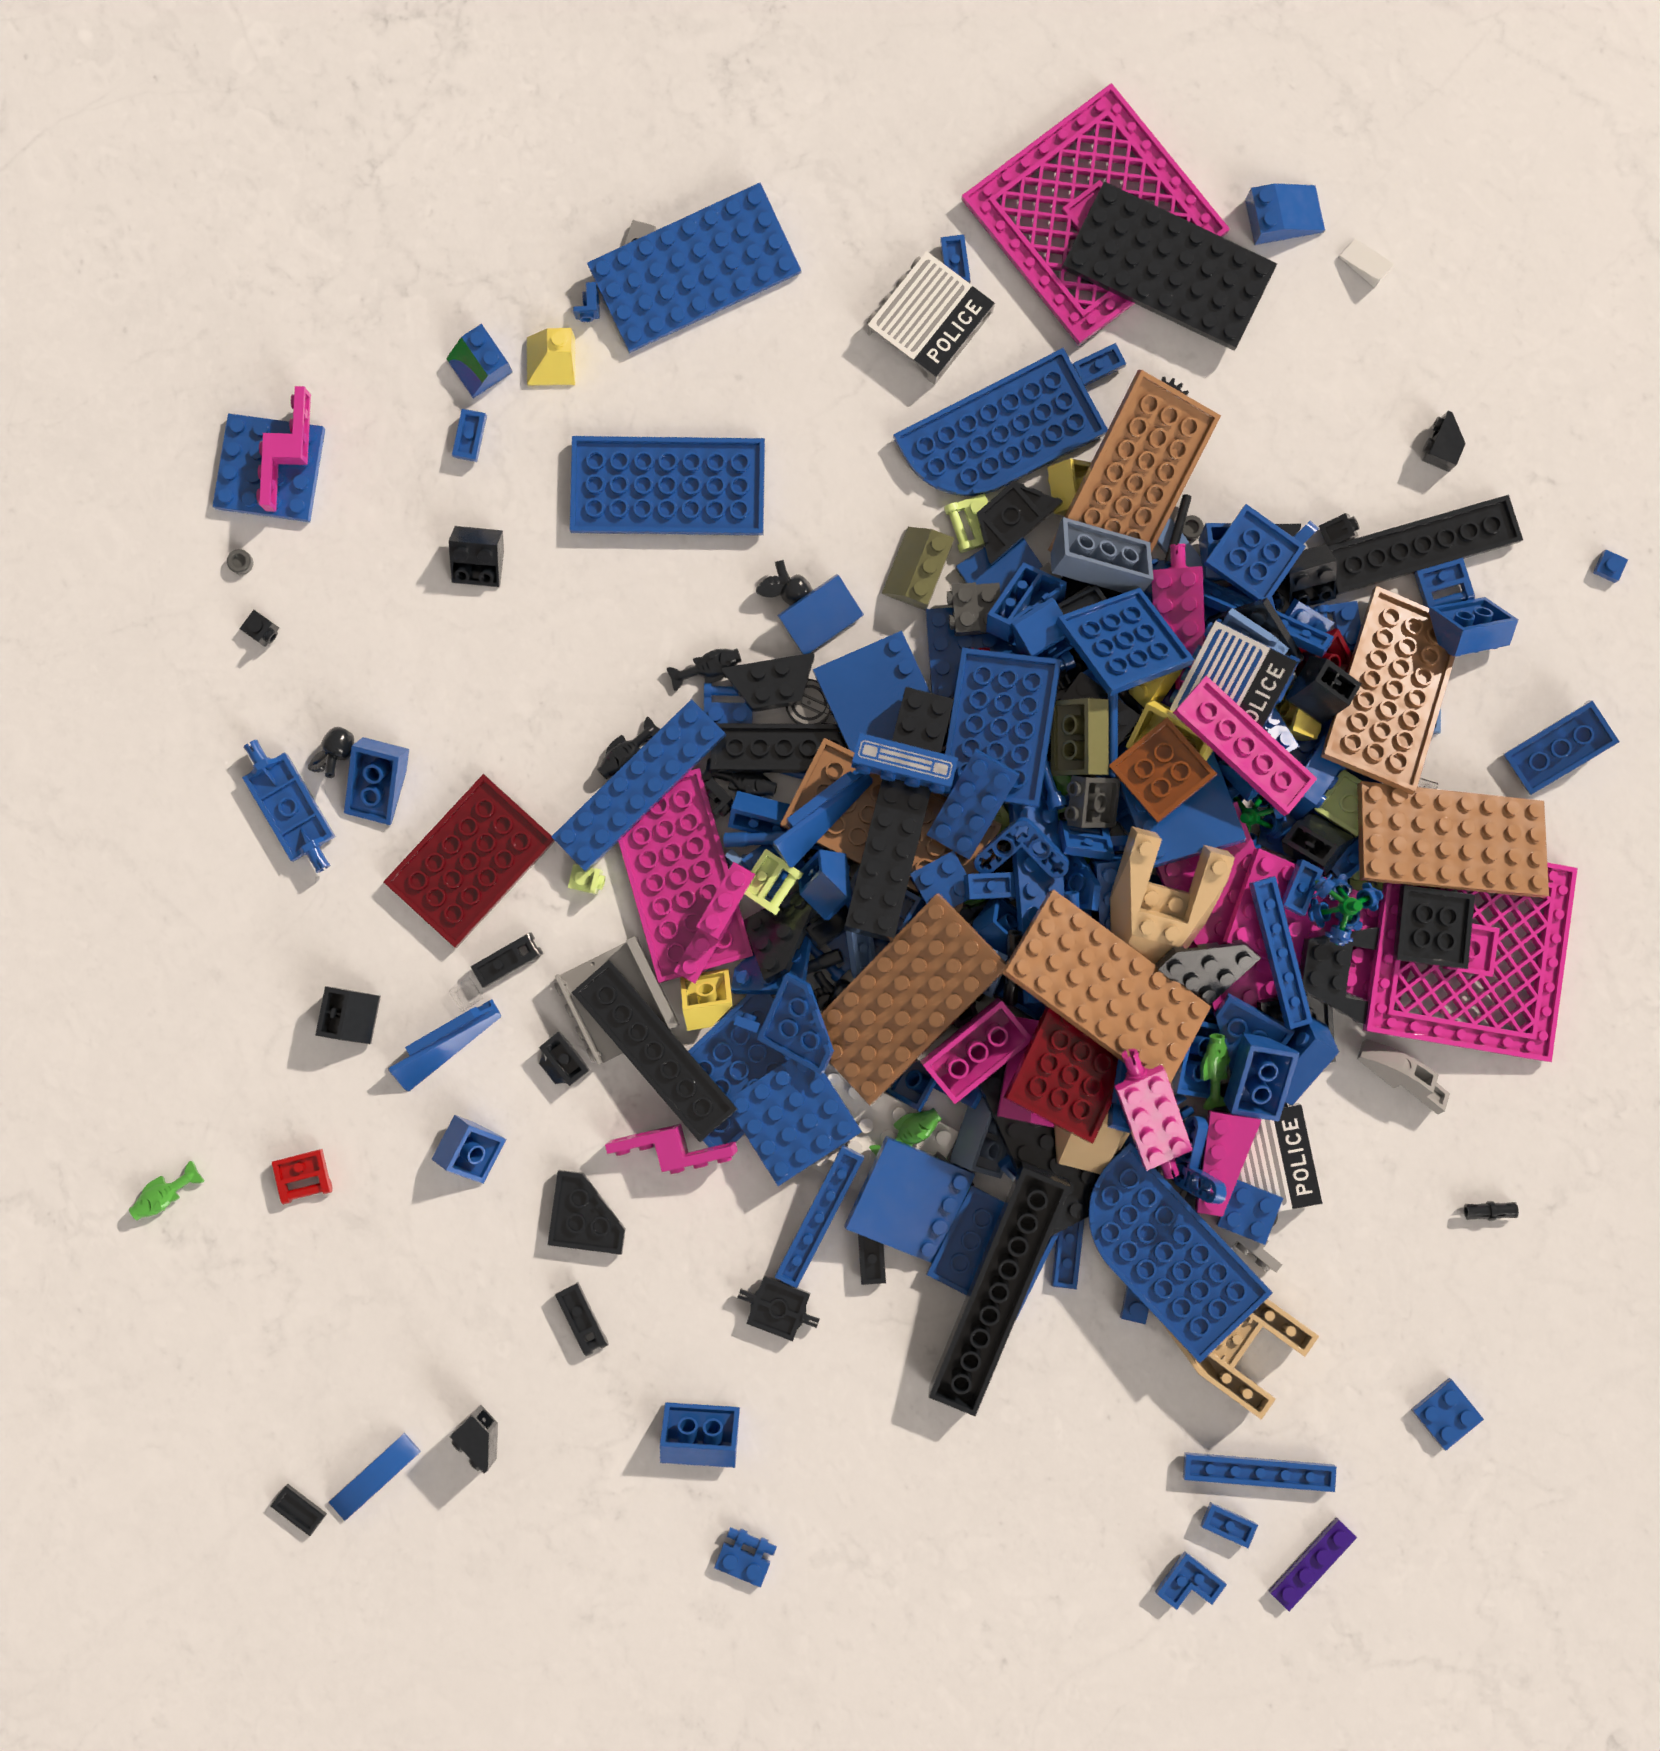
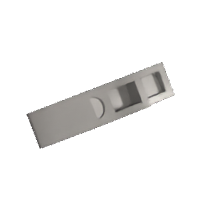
(1401, 1069)
(1244, 1244)

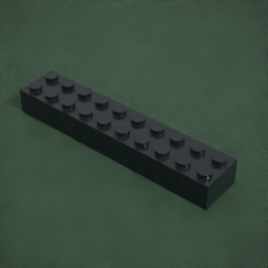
(896, 823)
(999, 1288)

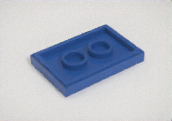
(979, 570)
(820, 615)

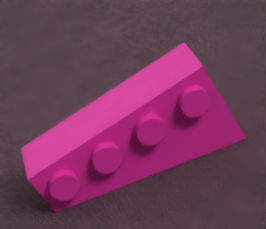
(1225, 1153)

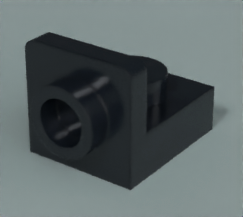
(1339, 529)
(260, 628)
(717, 794)

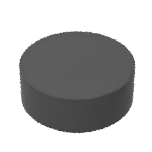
(1192, 527)
(240, 561)

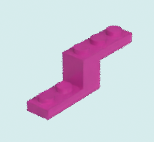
(284, 449)
(714, 922)
(672, 1149)

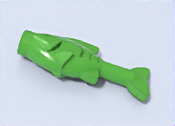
(1214, 1068)
(914, 1128)
(159, 1194)

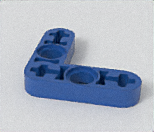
(1025, 841)
(1189, 1165)

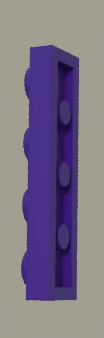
(1312, 1564)

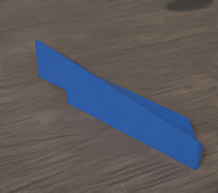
(818, 815)
(443, 1043)

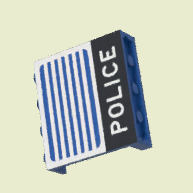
(1241, 668)

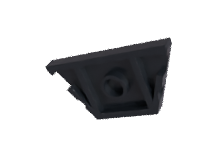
(1012, 517)
(771, 682)

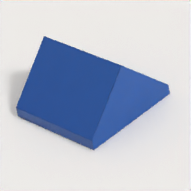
(913, 1086)

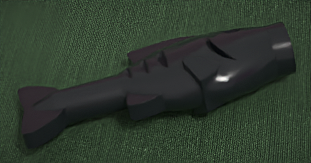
(708, 665)
(621, 751)
(749, 783)

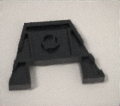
(1326, 971)

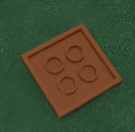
(1162, 770)

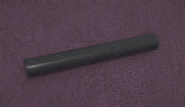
(1179, 525)

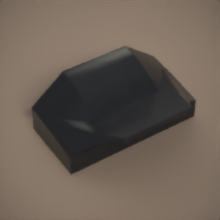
(562, 1060)

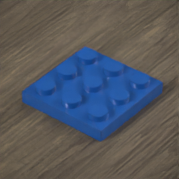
(1254, 554)

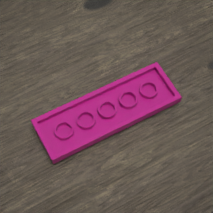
(1245, 745)

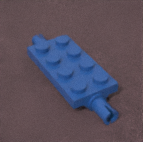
(288, 806)

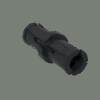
(1491, 1210)

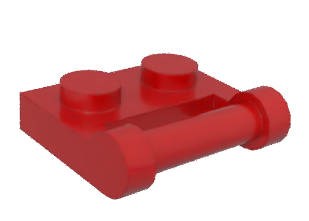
(299, 1168)

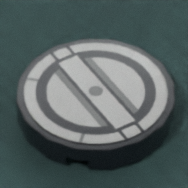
(812, 708)

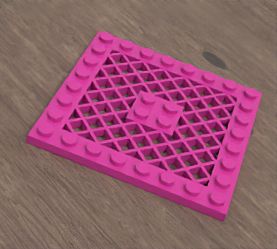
(1055, 142)
(1485, 941)

